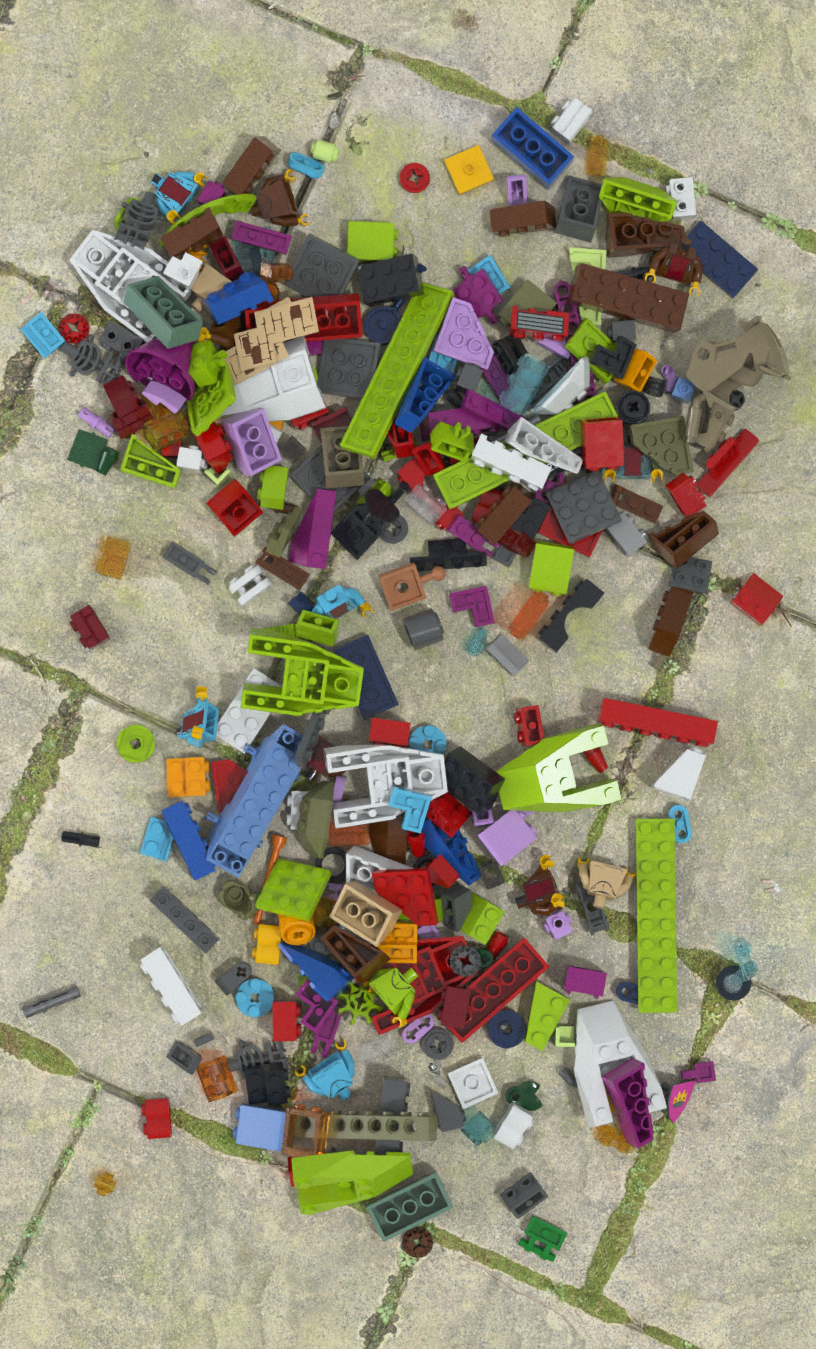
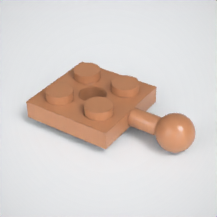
(409, 575)

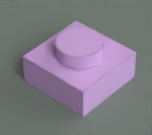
(428, 932)

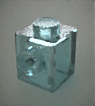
(479, 1129)

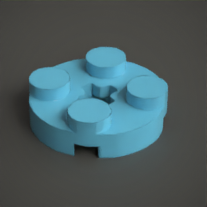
(429, 733)
(244, 996)

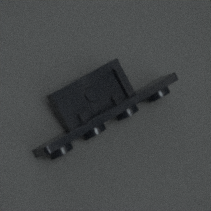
(449, 555)

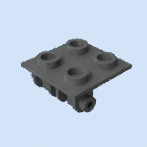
(692, 575)

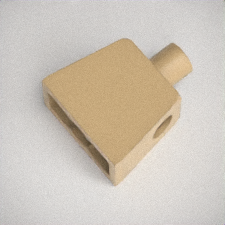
(207, 282)

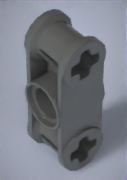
(555, 376)
(591, 917)

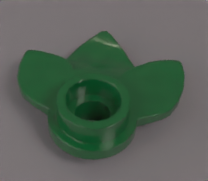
(527, 1097)

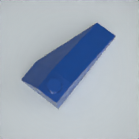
(326, 975)

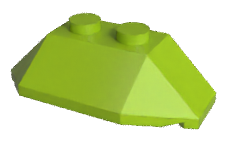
(637, 198)

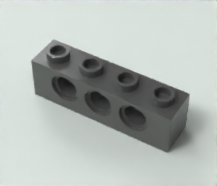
(184, 919)

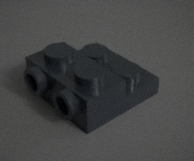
(267, 1084)

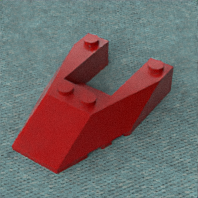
(433, 976)

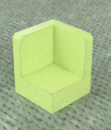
(216, 478)
(564, 1036)

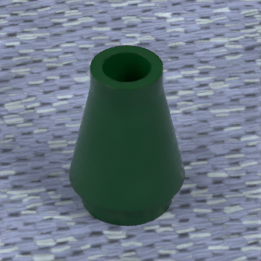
(107, 460)

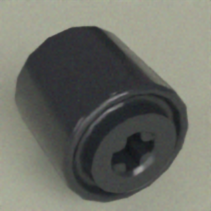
(633, 417)

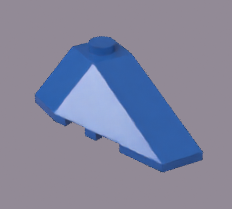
(453, 850)

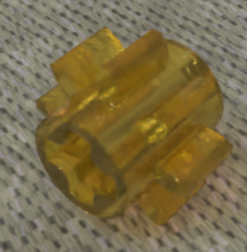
(105, 1184)

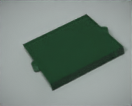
(87, 449)

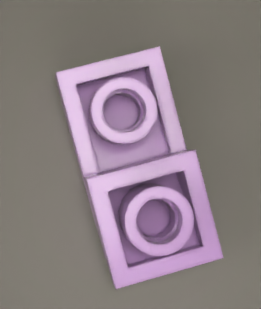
(161, 393)

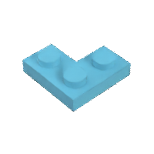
(414, 803)

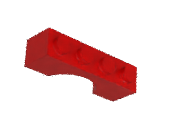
(413, 475)

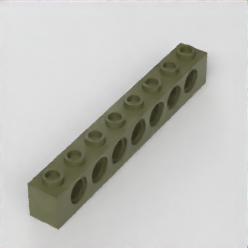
(425, 1130)

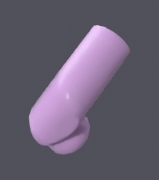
(670, 377)

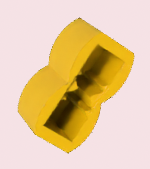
(267, 944)

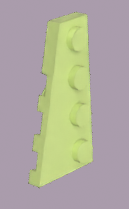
(594, 258)

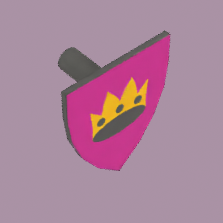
(678, 1097)

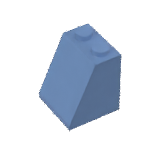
(260, 1126)

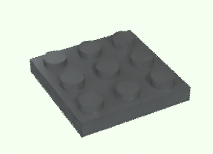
(322, 269)
(348, 367)
(311, 477)
(583, 507)

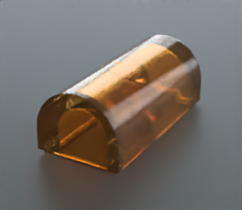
(276, 272)

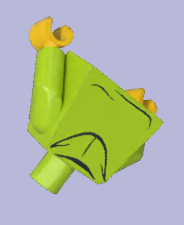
(394, 991)

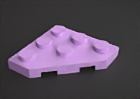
(463, 336)

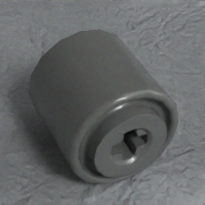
(423, 629)

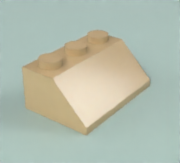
(365, 913)

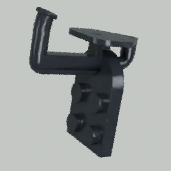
(359, 530)

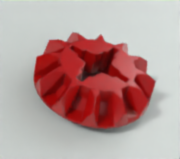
(419, 170)
(74, 337)

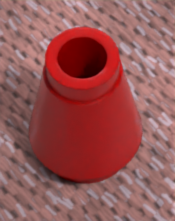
(596, 759)
(416, 842)
(497, 942)

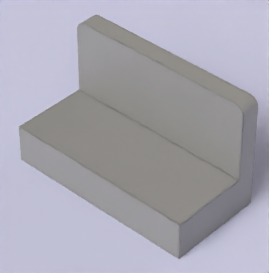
(507, 655)

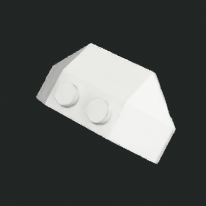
(566, 391)

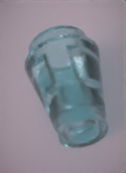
(477, 642)

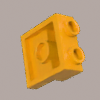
(187, 777)

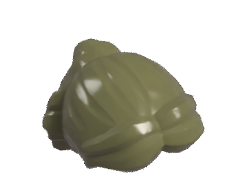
(238, 898)

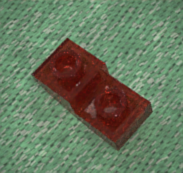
(517, 543)

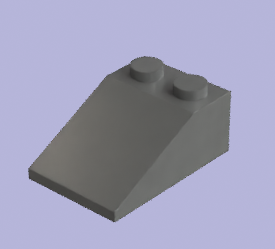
(579, 209)

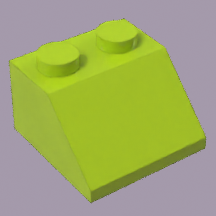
(481, 919)

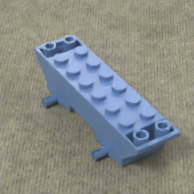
(248, 815)

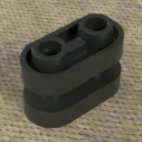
(508, 353)

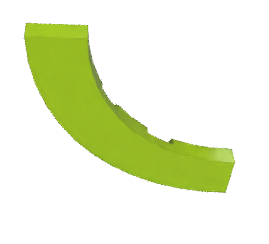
(227, 204)

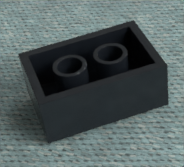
(390, 280)
(471, 780)

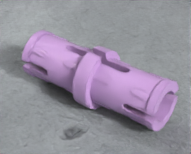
(96, 422)

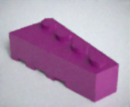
(453, 416)
(630, 1102)

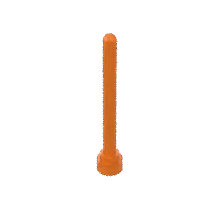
(277, 843)

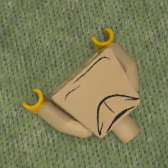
(604, 881)

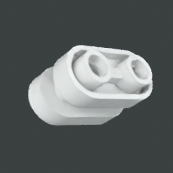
(238, 585)

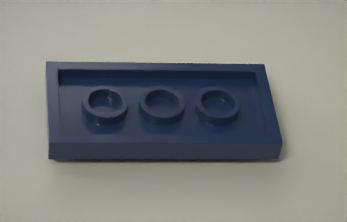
(720, 260)
(376, 690)

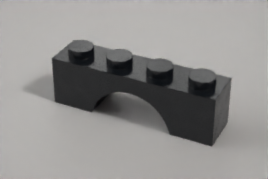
(586, 596)

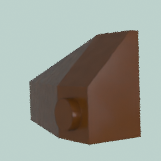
(636, 235)
(389, 839)

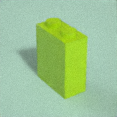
(372, 241)
(551, 567)

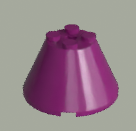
(163, 365)

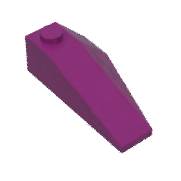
(313, 536)

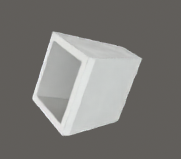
(681, 774)

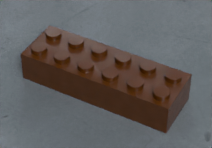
(628, 298)

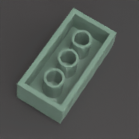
(163, 312)
(409, 1206)

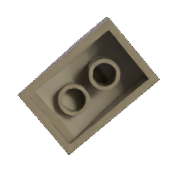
(341, 466)

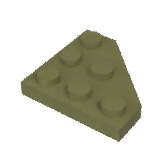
(664, 444)

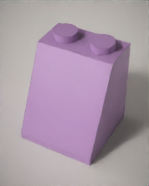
(507, 836)

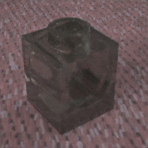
(292, 449)
(498, 880)

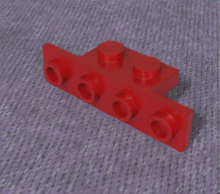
(726, 460)

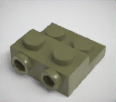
(282, 532)

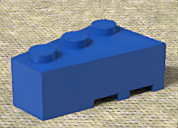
(236, 297)

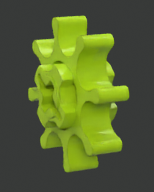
(366, 1003)

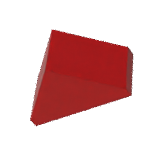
(428, 459)
(441, 872)

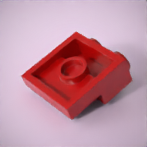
(448, 813)

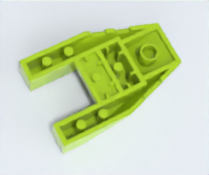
(311, 681)
(544, 776)
(346, 1178)

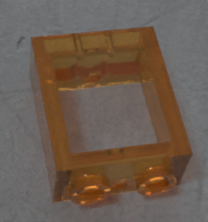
(528, 615)
(320, 1133)

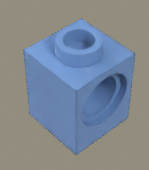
(683, 390)

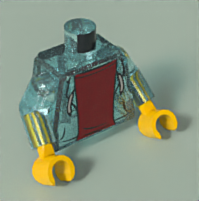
(635, 466)

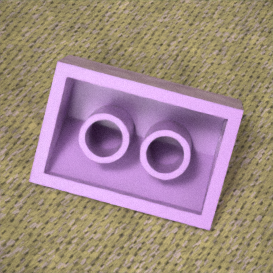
(251, 441)

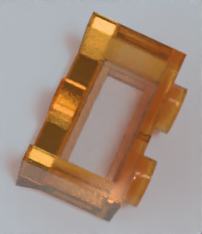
(216, 1078)

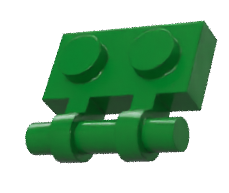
(545, 1233)

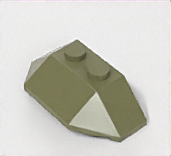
(315, 818)

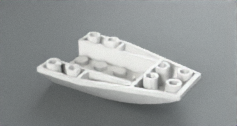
(283, 389)

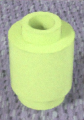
(324, 151)

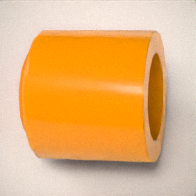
(295, 930)

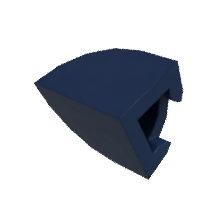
(300, 603)

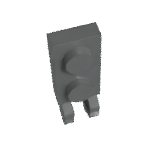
(187, 562)

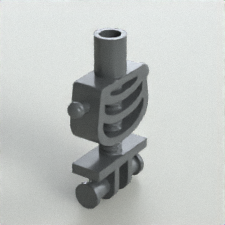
(140, 218)
(78, 357)
(238, 1064)

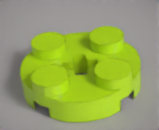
(130, 734)

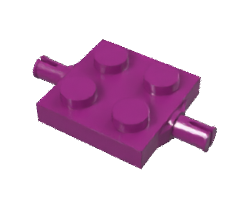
(480, 292)

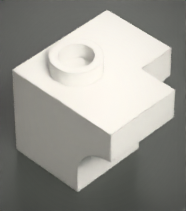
(184, 271)

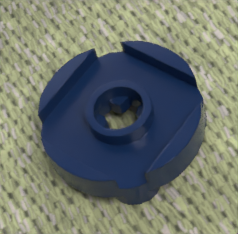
(516, 1024)

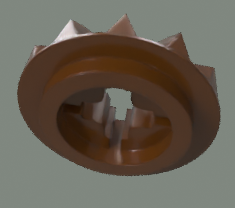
(415, 1233)

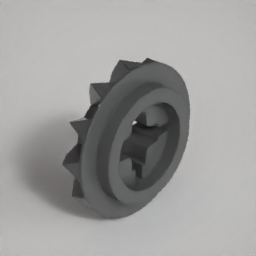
(400, 534)
(474, 958)
(446, 1048)

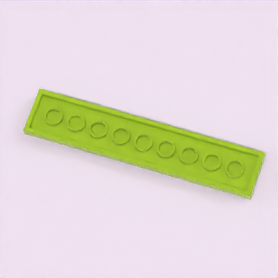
(396, 371)
(467, 481)
(656, 916)

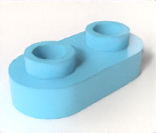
(306, 165)
(681, 823)

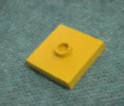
(468, 170)

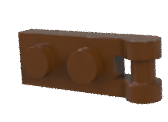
(636, 504)
(284, 570)

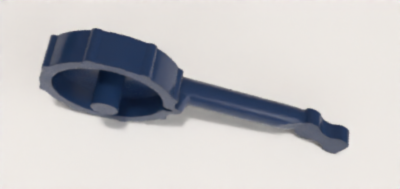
(383, 320)

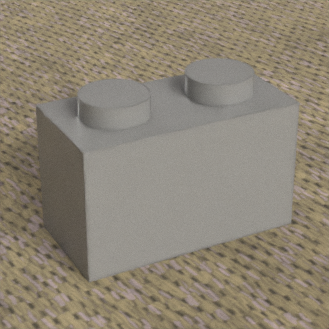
(627, 535)

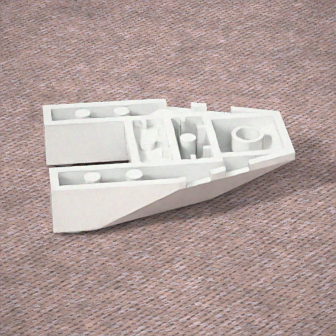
(108, 269)
(385, 768)
(601, 1045)

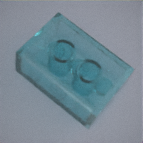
(524, 384)

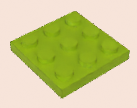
(211, 401)
(293, 889)

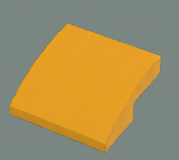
(401, 943)

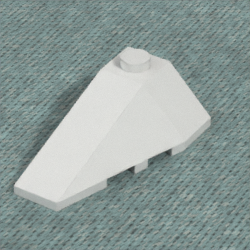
(537, 444)

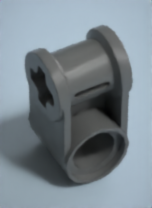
(231, 979)

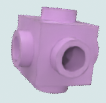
(561, 930)

